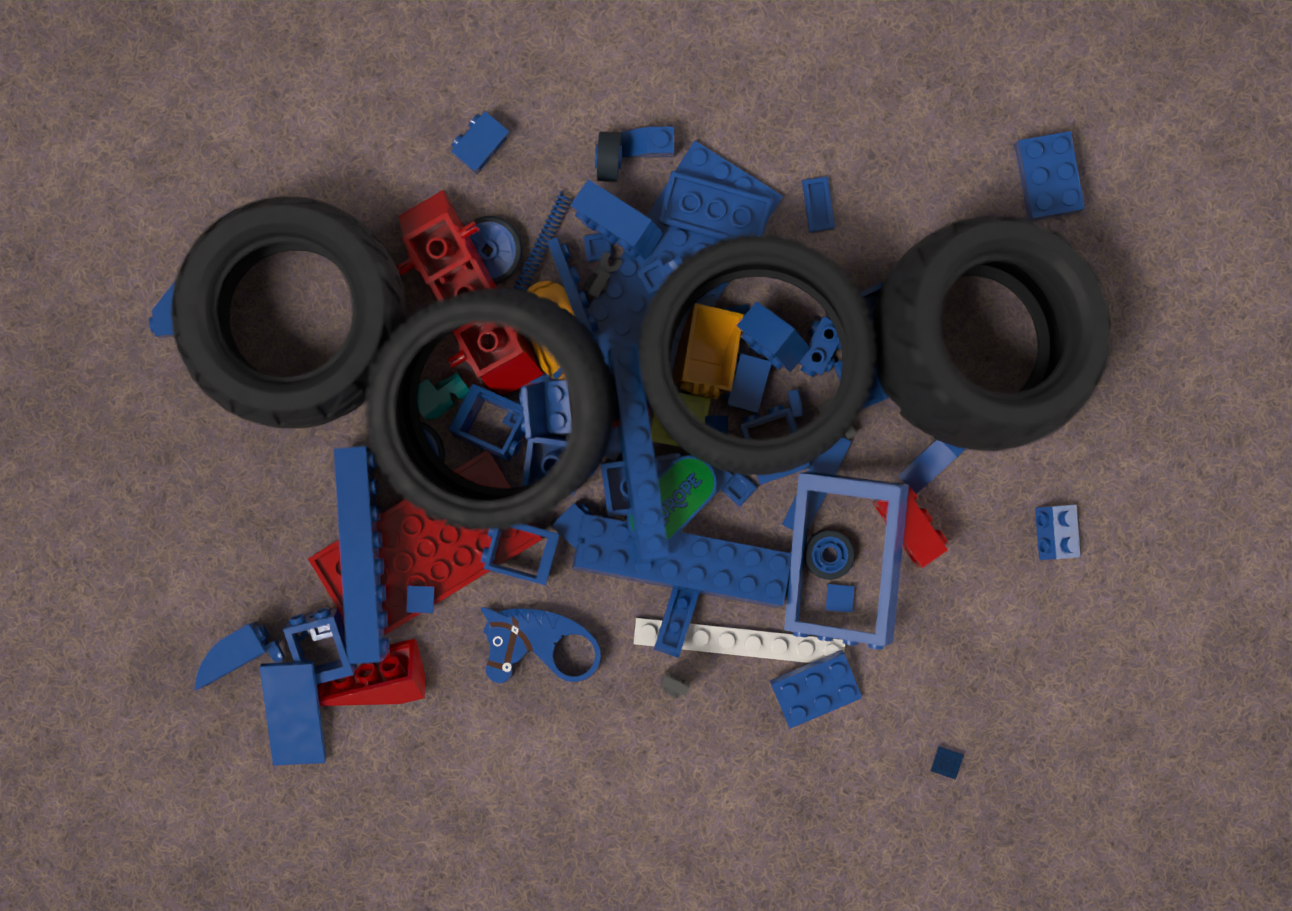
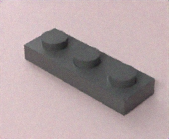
(674, 685)

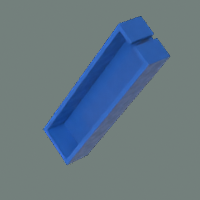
(360, 554)
(693, 563)

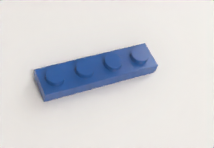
(570, 277)

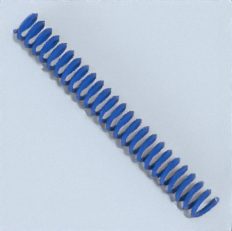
(539, 242)

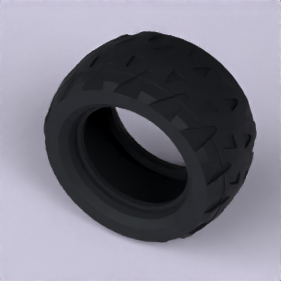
(205, 296)
(1066, 313)

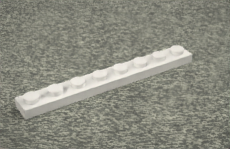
(743, 642)

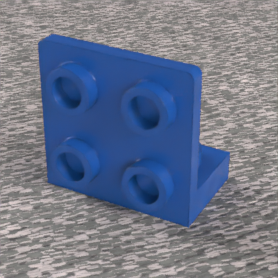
(545, 408)

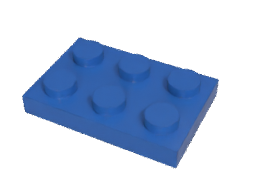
(816, 689)

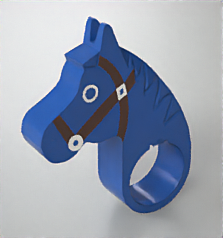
(518, 631)

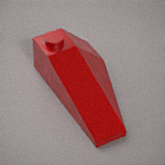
(391, 681)

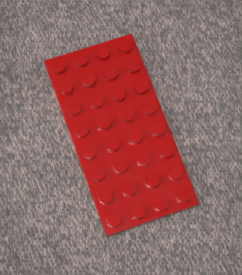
(428, 551)

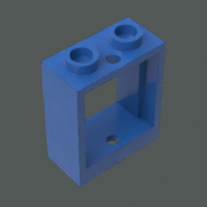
(468, 413)
(774, 413)
(546, 562)
(321, 617)

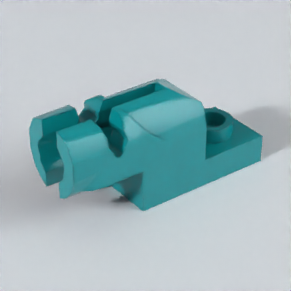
(437, 400)

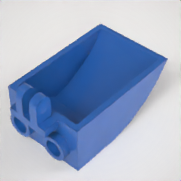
(235, 652)

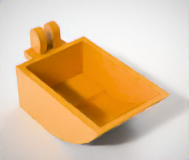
(707, 351)

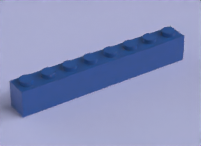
(638, 454)

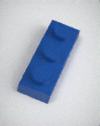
(676, 622)

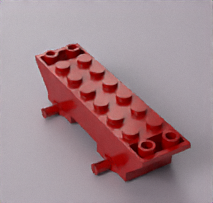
(452, 266)

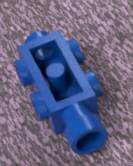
(822, 345)

